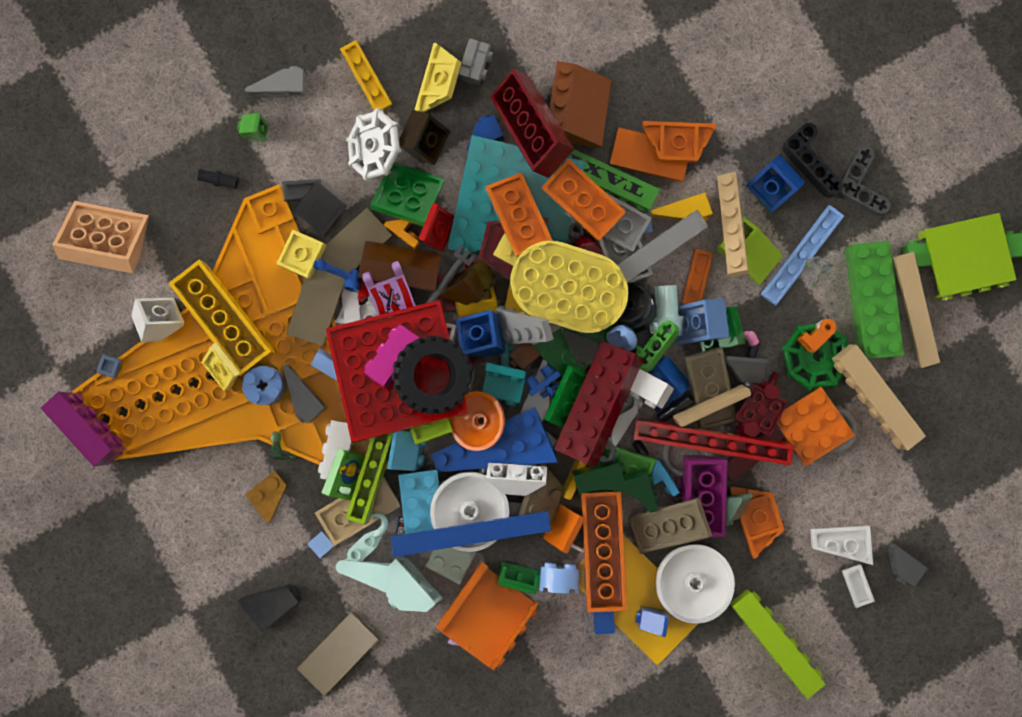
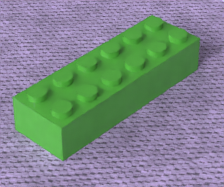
(874, 300)

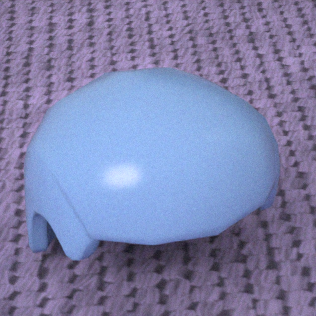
(622, 337)

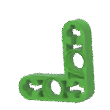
(648, 348)

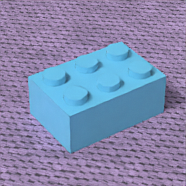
(416, 498)

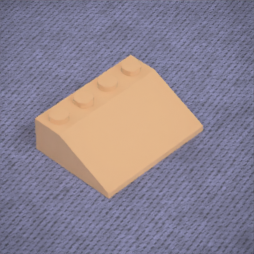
(101, 237)

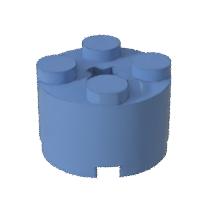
(256, 378)

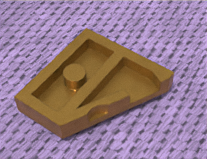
(267, 495)

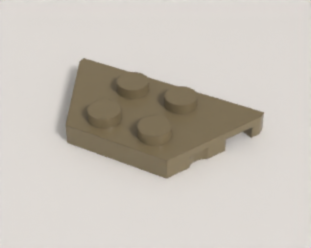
(544, 498)

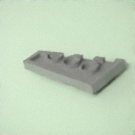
(521, 328)

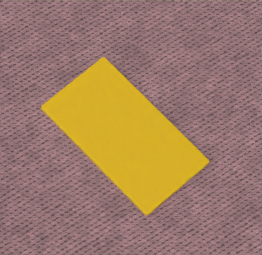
(641, 591)

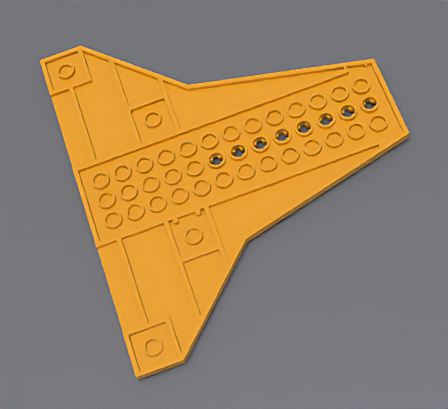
(207, 413)

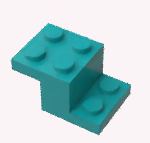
(504, 383)

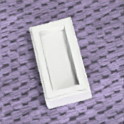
(858, 586)

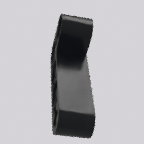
(815, 161)

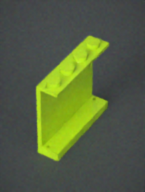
(969, 256)

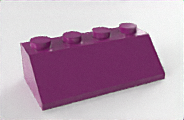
(707, 479)

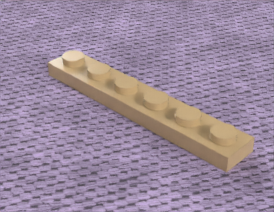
(732, 225)

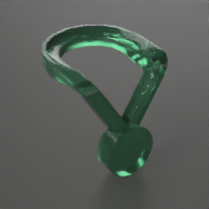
(276, 439)

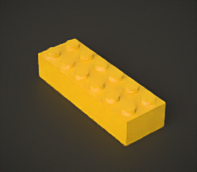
(221, 317)

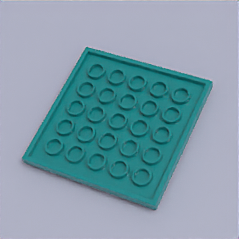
(489, 163)

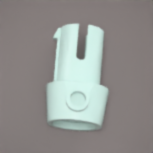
(666, 308)

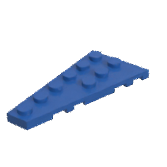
(521, 443)

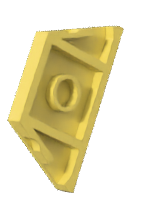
(438, 79)

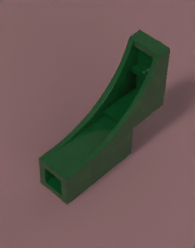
(611, 477)

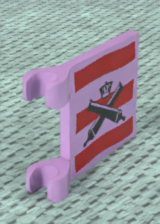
(390, 294)

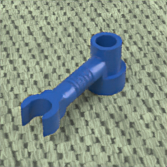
(352, 281)

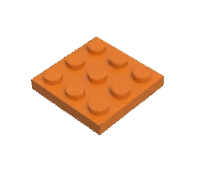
(813, 426)

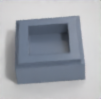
(109, 366)

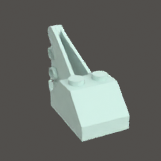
(400, 579)

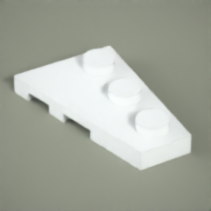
(848, 542)

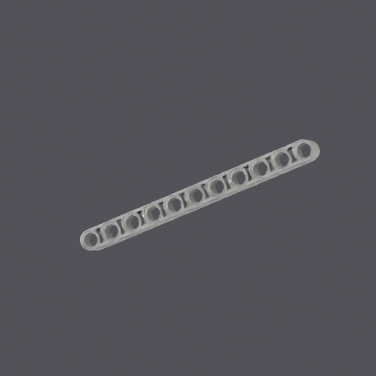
(658, 248)

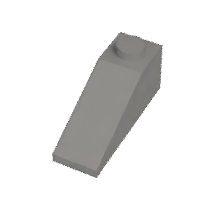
(283, 83)

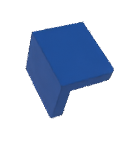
(603, 622)

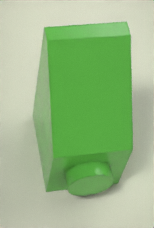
(253, 127)

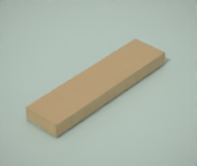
(712, 405)

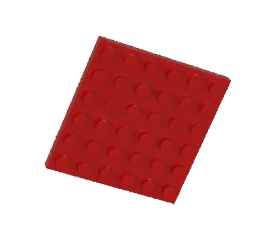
(367, 405)

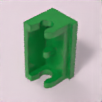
(518, 577)

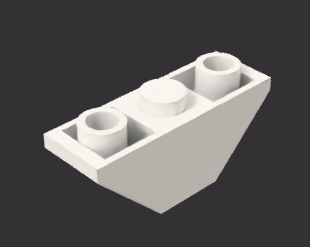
(516, 479)

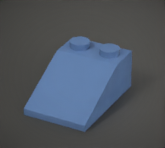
(703, 321)

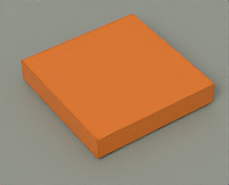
(564, 528)

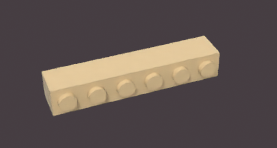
(878, 397)

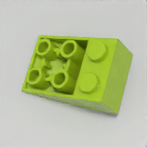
(760, 252)

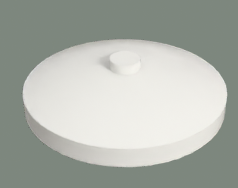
(467, 500)
(695, 583)

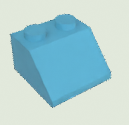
(404, 452)

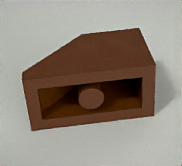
(523, 356)

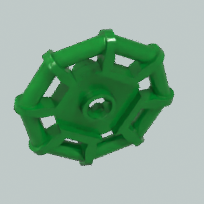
(810, 365)

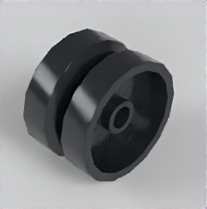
(639, 309)

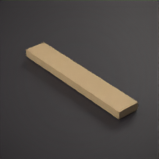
(916, 309)

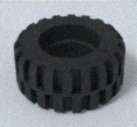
(458, 381)

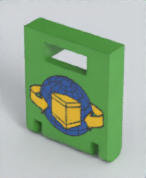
(343, 473)

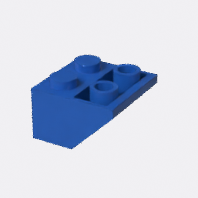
(670, 374)

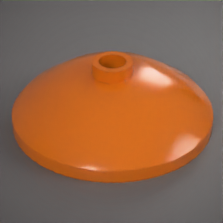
(468, 428)

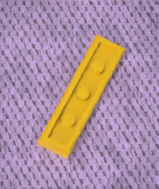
(366, 76)

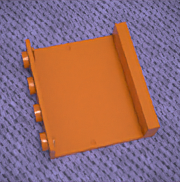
(487, 617)

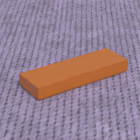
(697, 276)

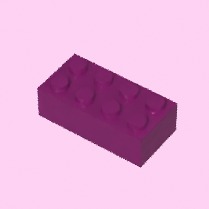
(83, 428)

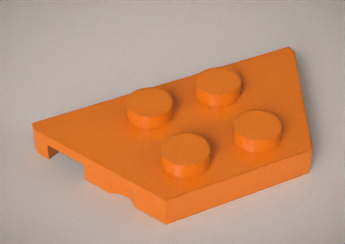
(678, 140)
(759, 520)

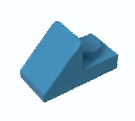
(660, 475)

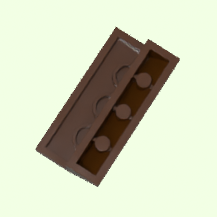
(417, 266)

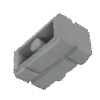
(475, 61)

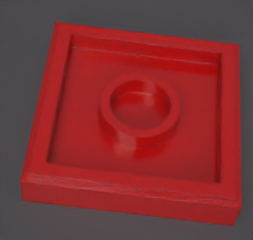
(437, 227)

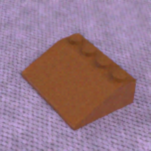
(580, 103)

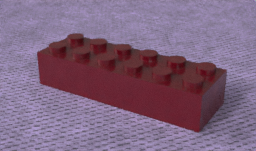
(531, 123)
(599, 404)

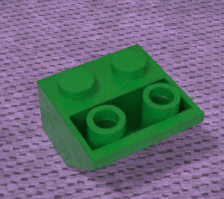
(736, 334)

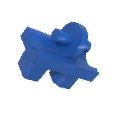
(550, 375)

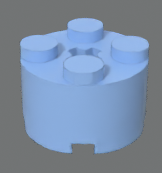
(559, 578)

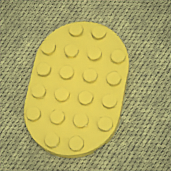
(569, 286)

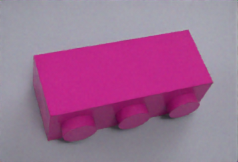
(381, 367)

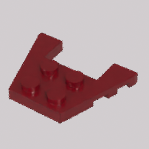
(492, 237)

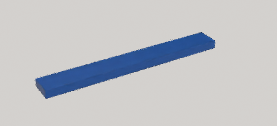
(470, 533)

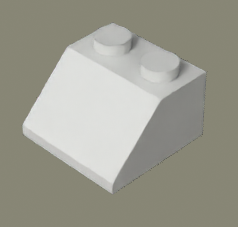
(156, 318)

